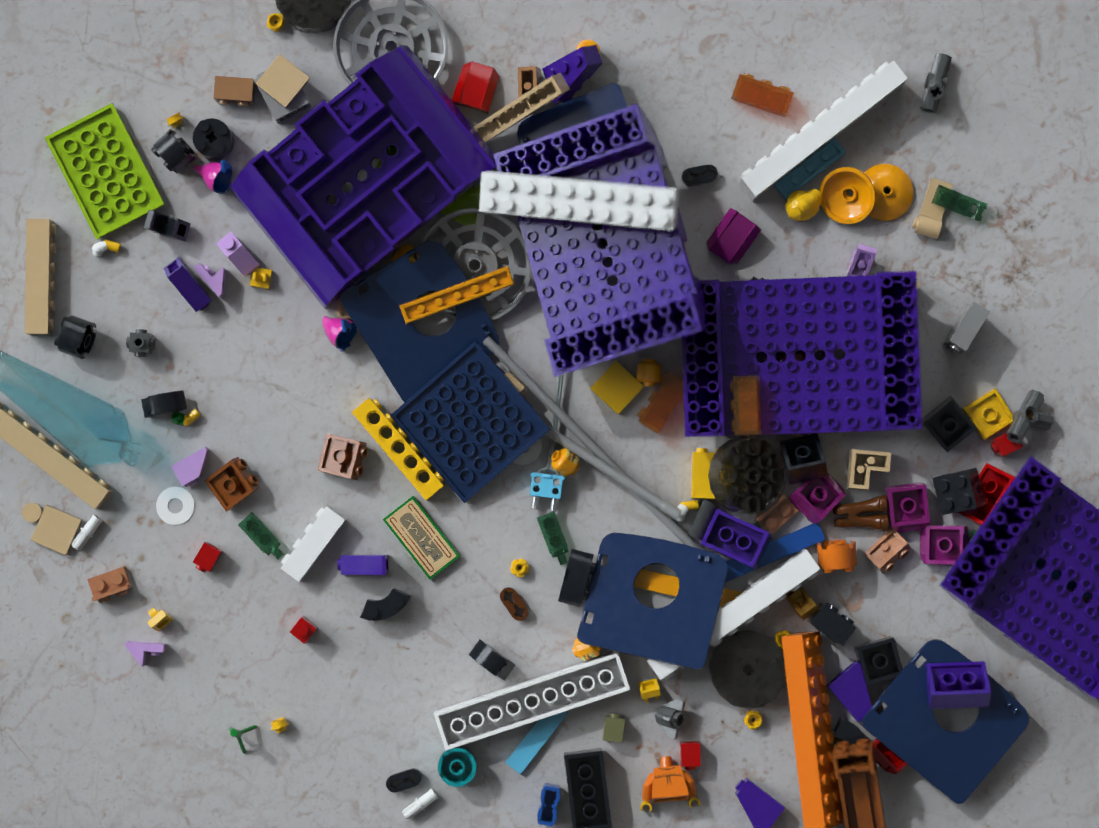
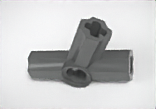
(936, 83)
(1028, 417)

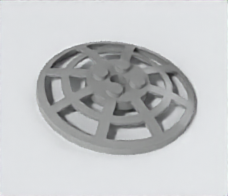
(389, 33)
(484, 254)

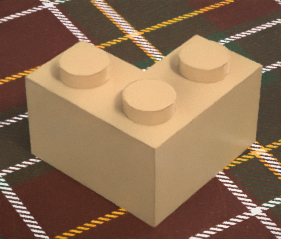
(861, 464)

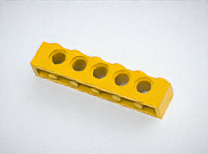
(363, 415)

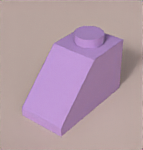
(238, 254)
(191, 467)

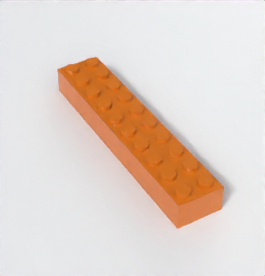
(812, 729)

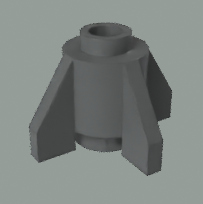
(670, 717)

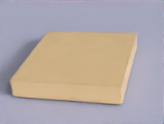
(282, 81)
(56, 529)

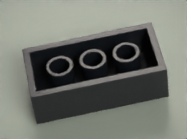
(587, 789)

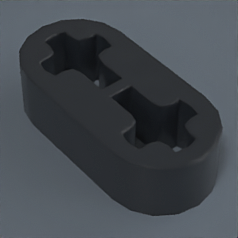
(700, 179)
(405, 784)

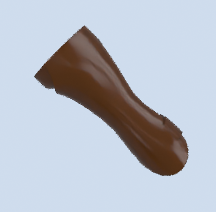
(876, 522)

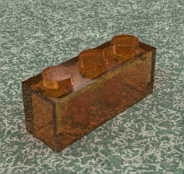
(762, 94)
(661, 403)
(746, 405)

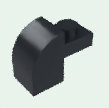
(167, 225)
(164, 403)
(491, 660)
(847, 731)

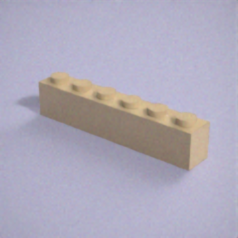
(39, 276)

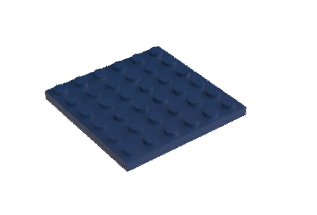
(470, 421)

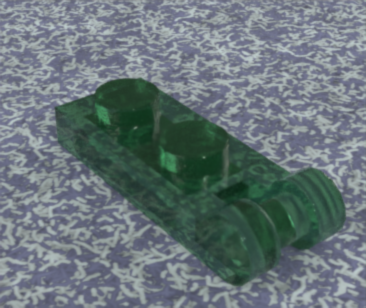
(958, 203)

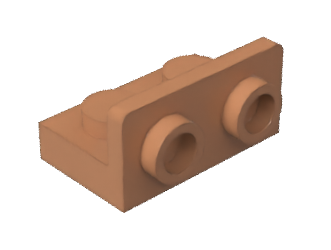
(777, 515)
(888, 551)
(110, 583)

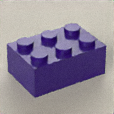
(736, 539)

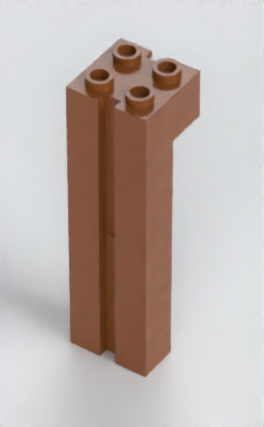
(859, 784)

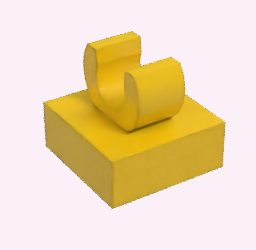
(261, 278)
(159, 619)
(649, 689)

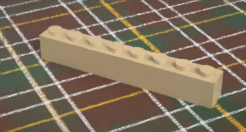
(52, 459)

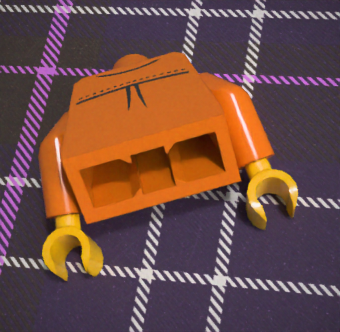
(668, 785)

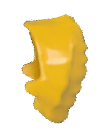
(803, 204)

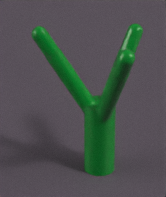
(238, 734)

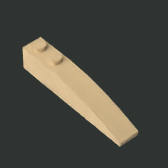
(522, 107)

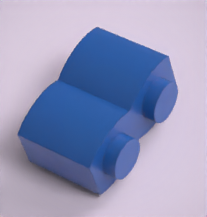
(549, 800)

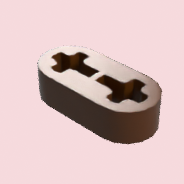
(517, 600)

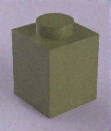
(613, 727)

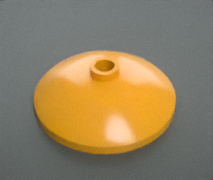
(897, 202)
(841, 205)

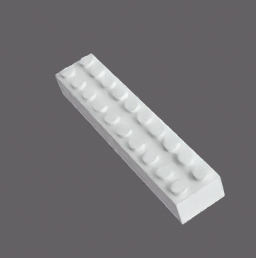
(825, 128)
(579, 200)
(754, 600)
(531, 700)

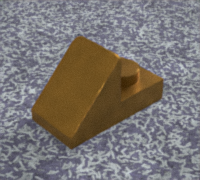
(801, 603)

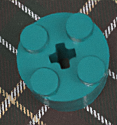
(459, 777)

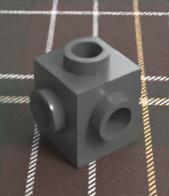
(147, 345)

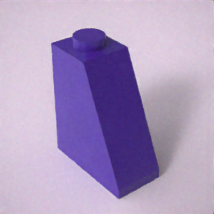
(187, 285)
(363, 565)
(851, 690)
(758, 804)

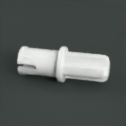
(86, 532)
(420, 804)

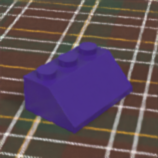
(957, 685)

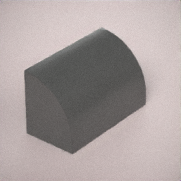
(702, 519)

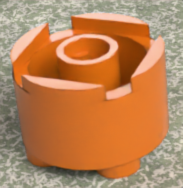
(837, 555)

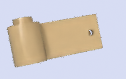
(930, 214)

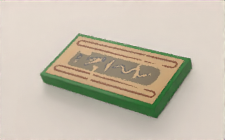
(421, 537)

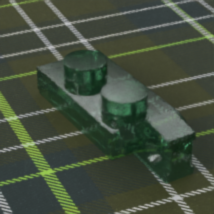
(261, 535)
(553, 536)

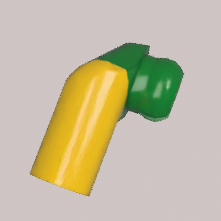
(185, 419)

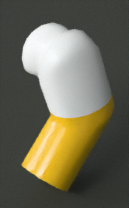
(100, 247)
(685, 507)

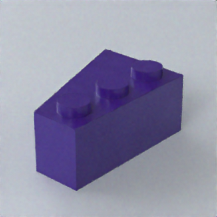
(575, 69)

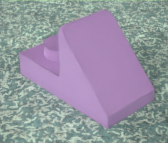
(861, 260)
(216, 282)
(140, 649)

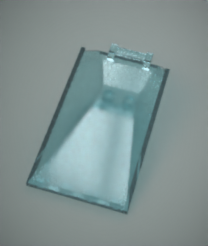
(75, 418)

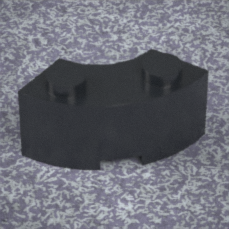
(576, 578)
(385, 607)

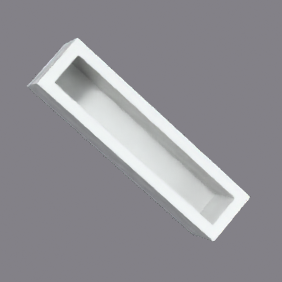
(313, 543)

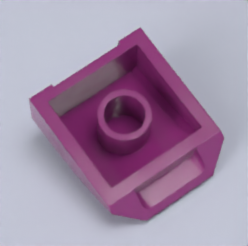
(733, 237)
(817, 497)
(908, 507)
(942, 543)

